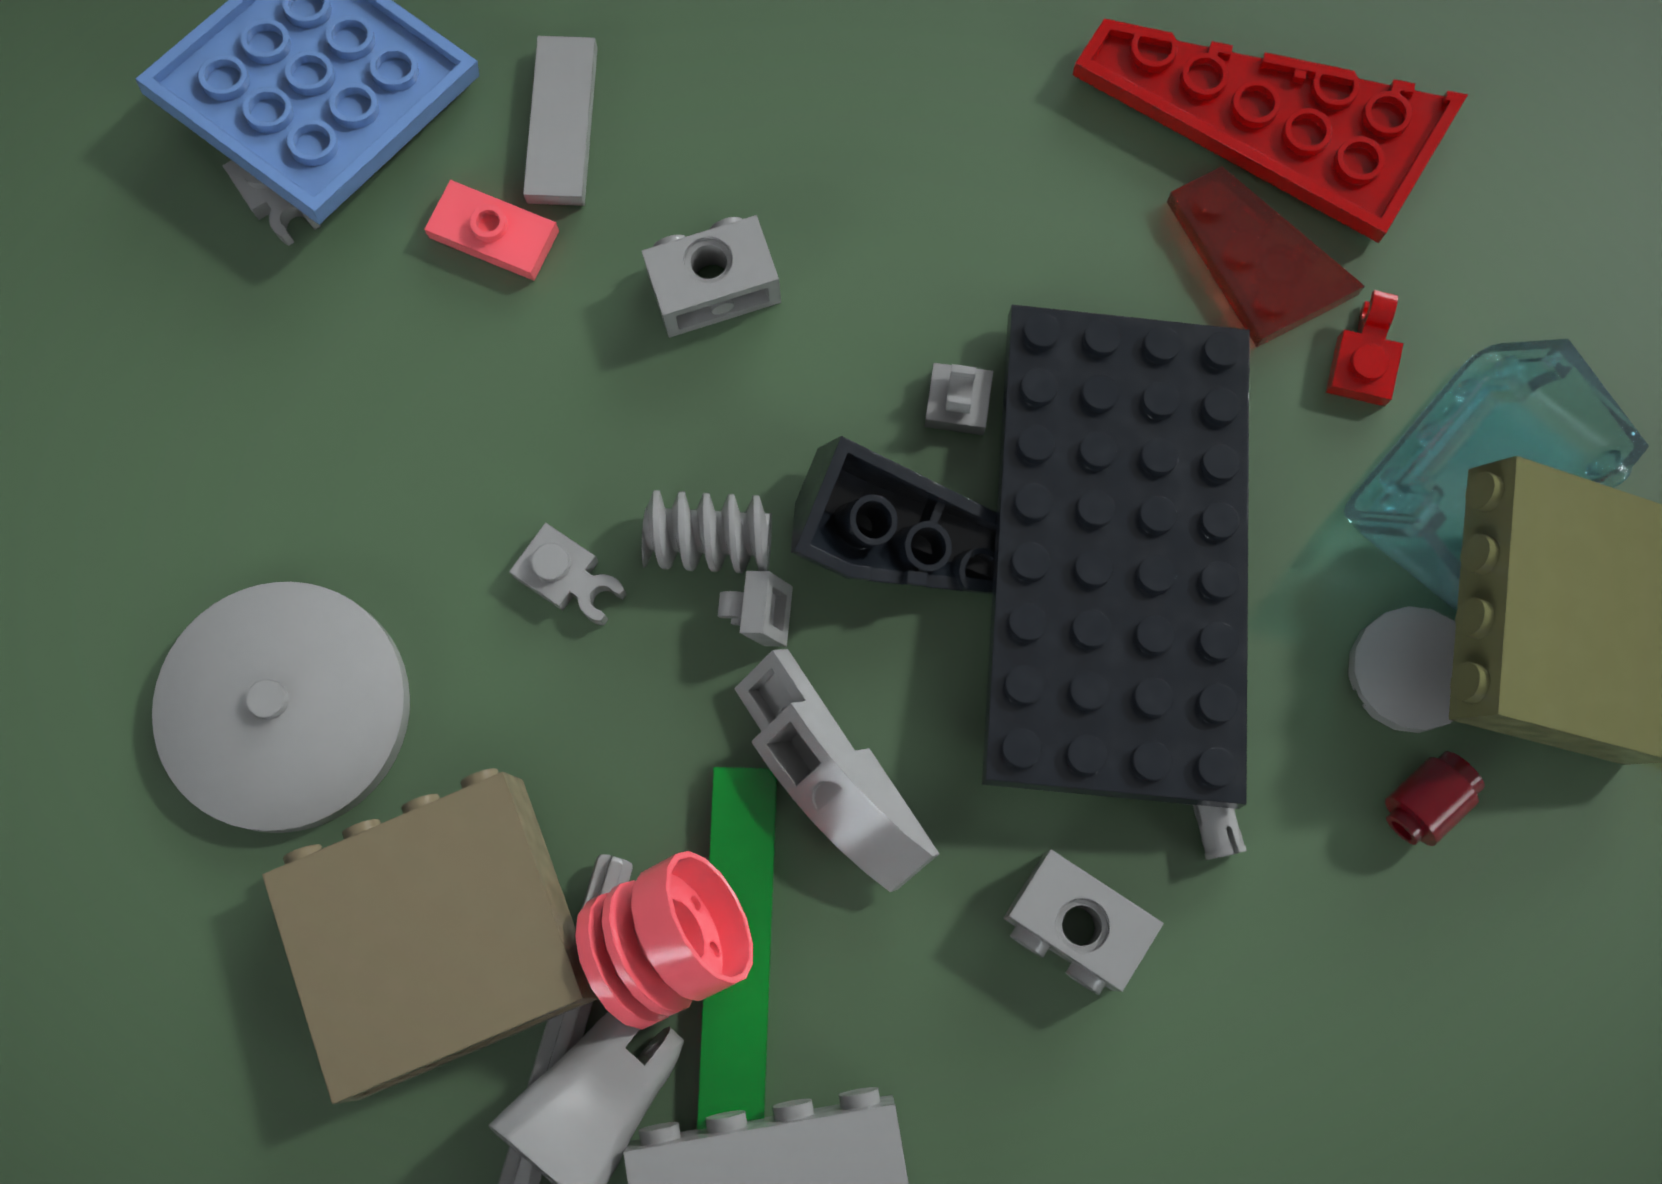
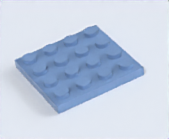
(309, 90)

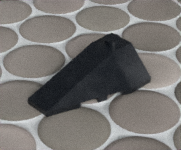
(890, 523)

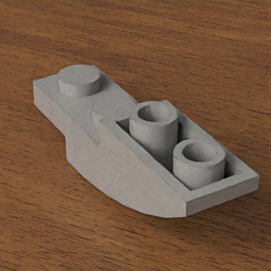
(829, 780)

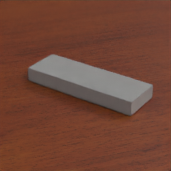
(560, 121)

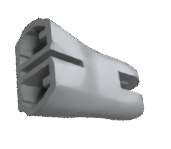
(588, 1103)

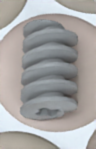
(706, 533)

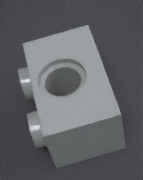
(696, 302)
(1120, 927)

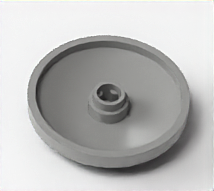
(280, 707)

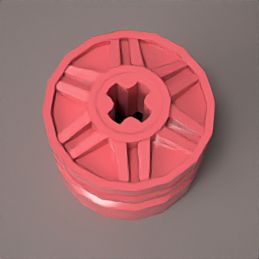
(664, 940)

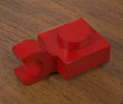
(1364, 360)

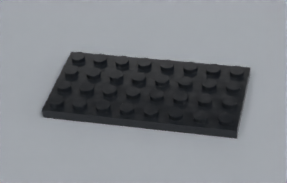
(1121, 560)

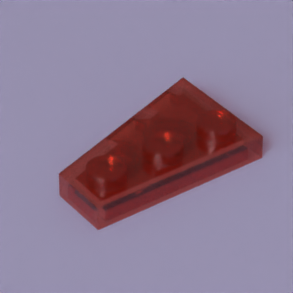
(1257, 257)

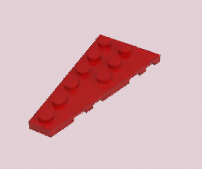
(1288, 120)

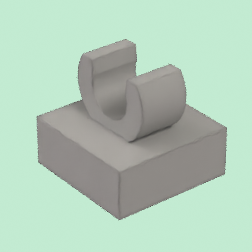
(958, 398)
(761, 609)

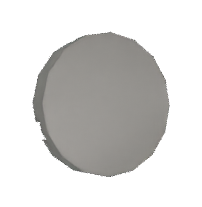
(1405, 668)

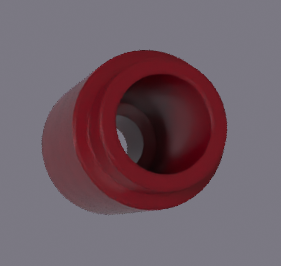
(1434, 799)

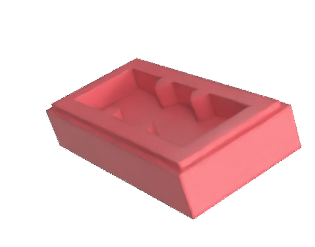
(492, 230)

